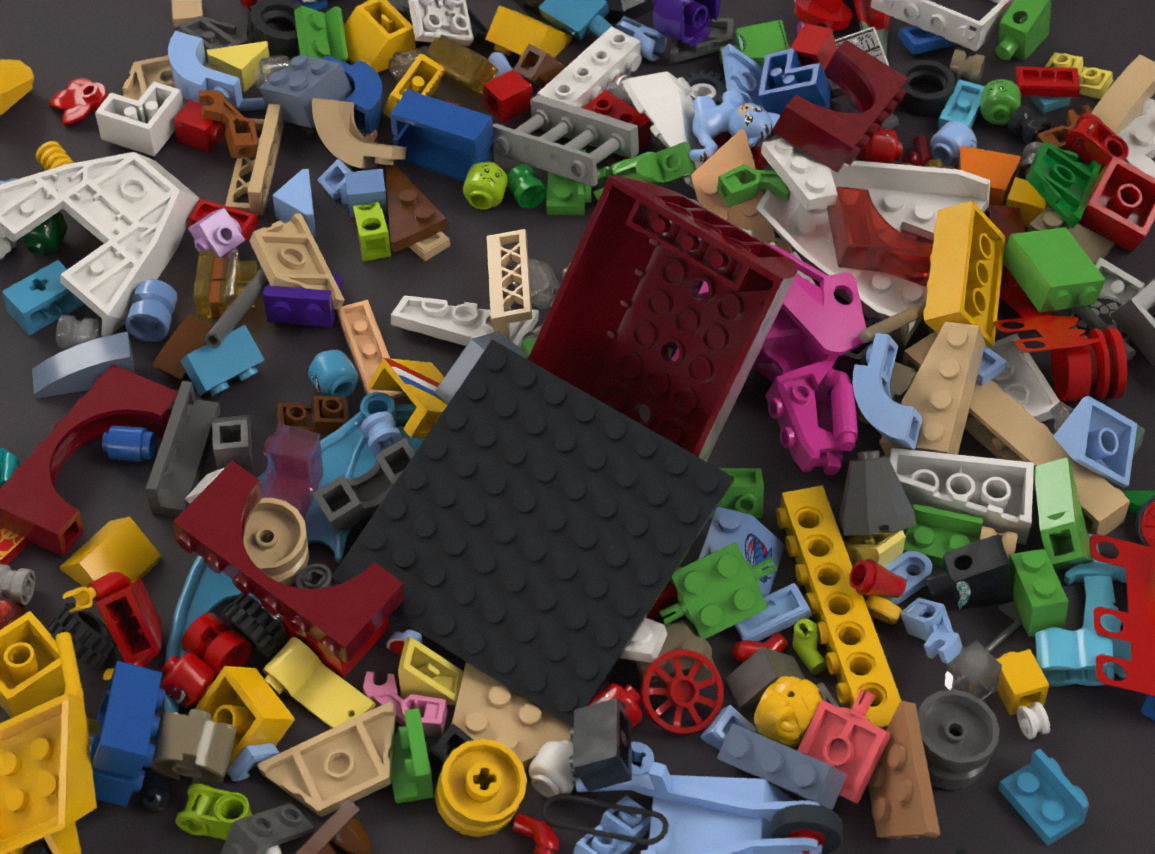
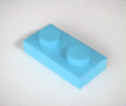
(962, 104)

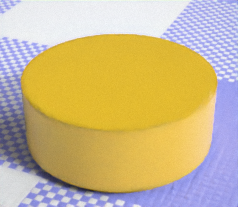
(883, 609)

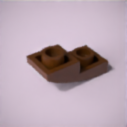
(185, 339)
(321, 416)

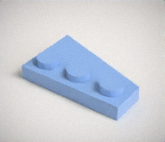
(742, 74)

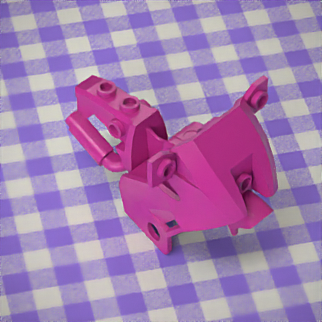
(799, 362)

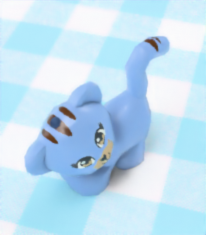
(728, 117)

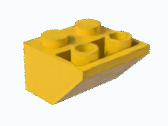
(377, 33)

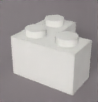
(142, 123)

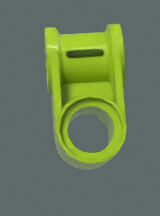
(210, 811)

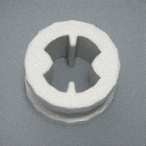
(1033, 720)

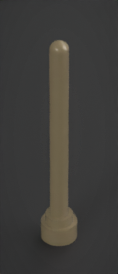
(893, 323)

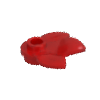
(78, 100)

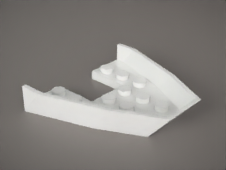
(905, 199)
(125, 204)

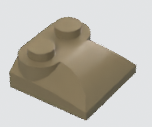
(680, 635)

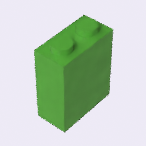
(1053, 269)

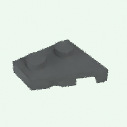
(213, 33)
(720, 36)

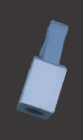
(931, 623)

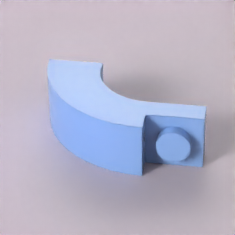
(190, 76)
(872, 393)

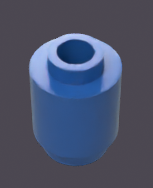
(129, 443)

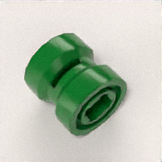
(526, 186)

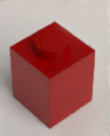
(815, 45)
(507, 96)
(196, 130)

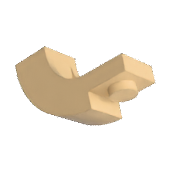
(340, 135)

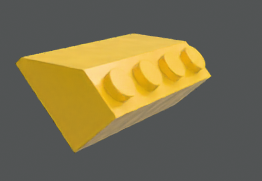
(965, 270)

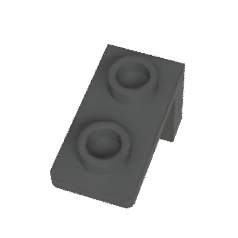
(266, 830)

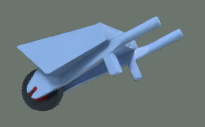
(731, 816)

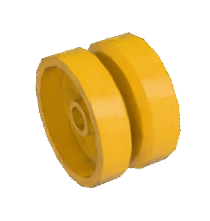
(459, 794)

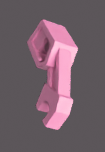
(432, 708)

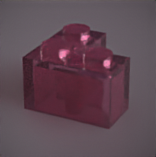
(293, 466)

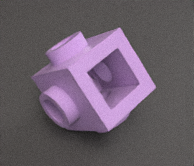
(217, 234)

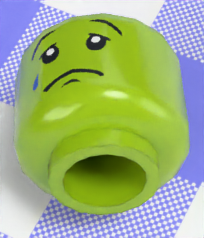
(485, 185)

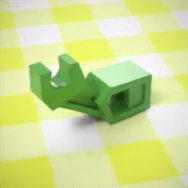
(734, 193)

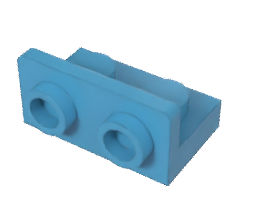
(1045, 798)

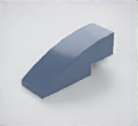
(81, 365)

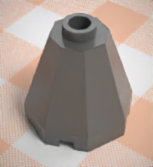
(873, 498)

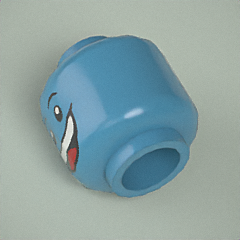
(333, 374)

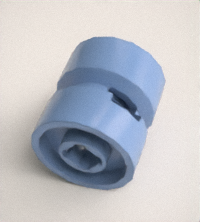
(151, 311)

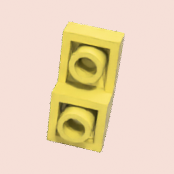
(1092, 81)

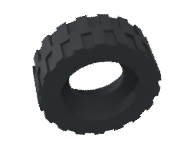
(274, 12)

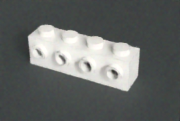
(594, 68)

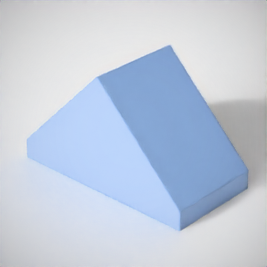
(295, 198)

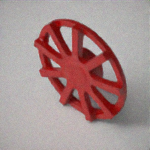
(681, 691)

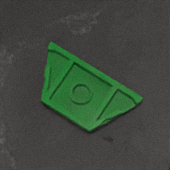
(1063, 181)

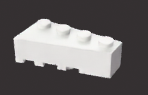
(972, 485)

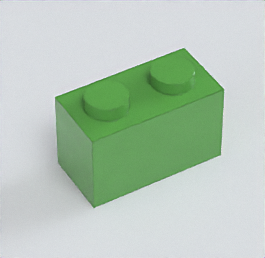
(1037, 591)

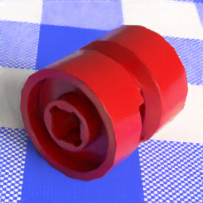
(216, 643)

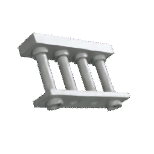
(570, 122)

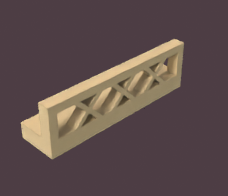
(261, 167)
(501, 278)

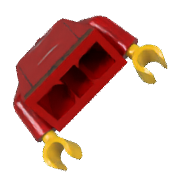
(127, 614)

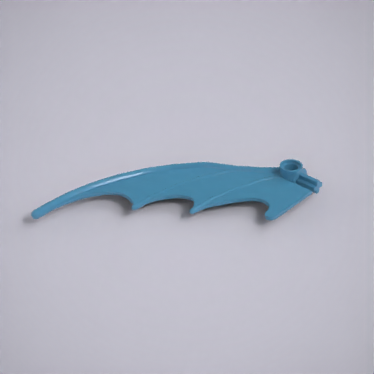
(344, 454)

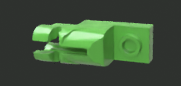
(652, 167)

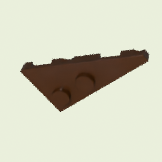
(409, 211)

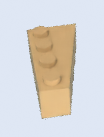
(944, 388)

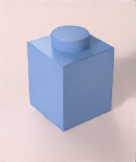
(363, 189)

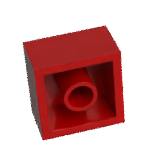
(1121, 204)

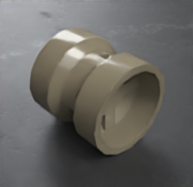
(967, 67)

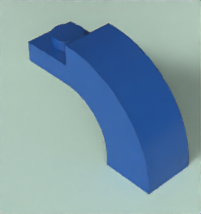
(366, 94)

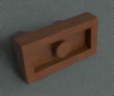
(343, 830)

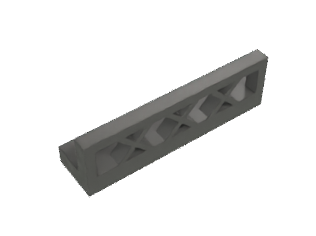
(181, 452)

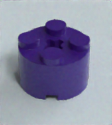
(685, 19)

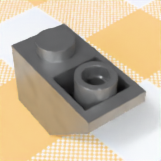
(233, 441)

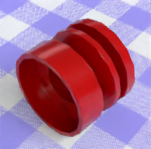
(1091, 367)

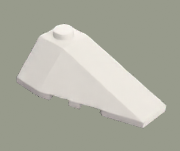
(668, 107)

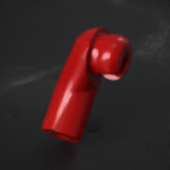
(744, 649)
(539, 831)

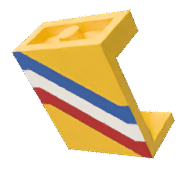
(419, 383)

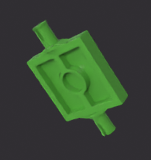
(718, 591)

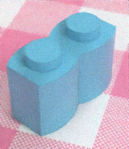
(1071, 655)

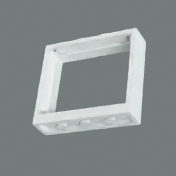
(945, 21)

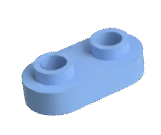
(906, 563)

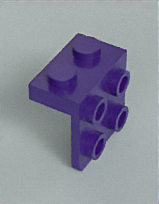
(300, 305)

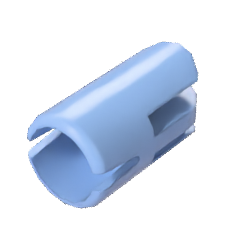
(649, 38)

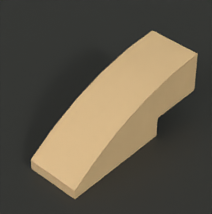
(1127, 95)

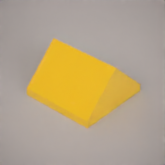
(115, 547)

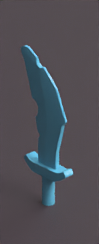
(1100, 593)

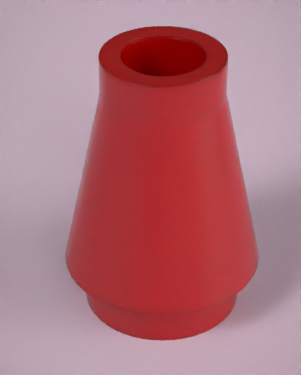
(873, 579)

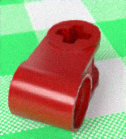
(1096, 144)

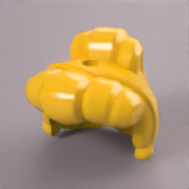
(785, 717)

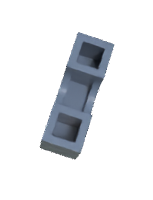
(782, 766)

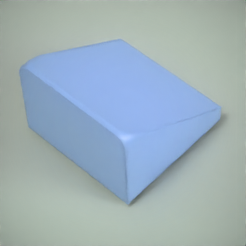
(334, 178)
(717, 731)

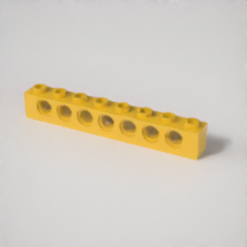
(814, 533)

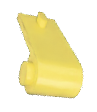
(314, 685)

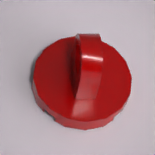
(828, 12)

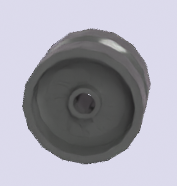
(957, 737)

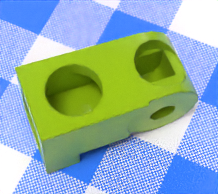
(372, 231)

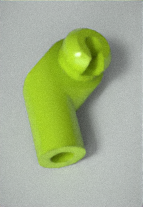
(805, 645)

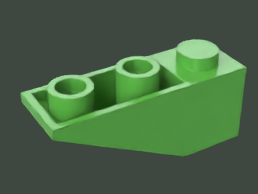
(1061, 515)

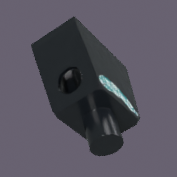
(974, 575)

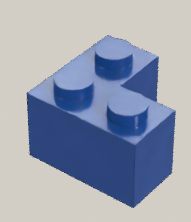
(785, 77)

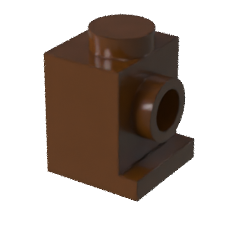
(538, 66)

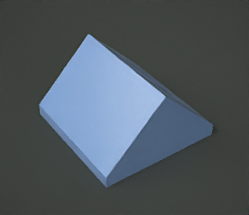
(1099, 440)

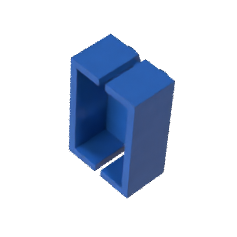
(441, 135)
(125, 732)

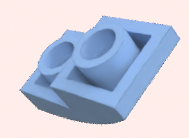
(619, 823)

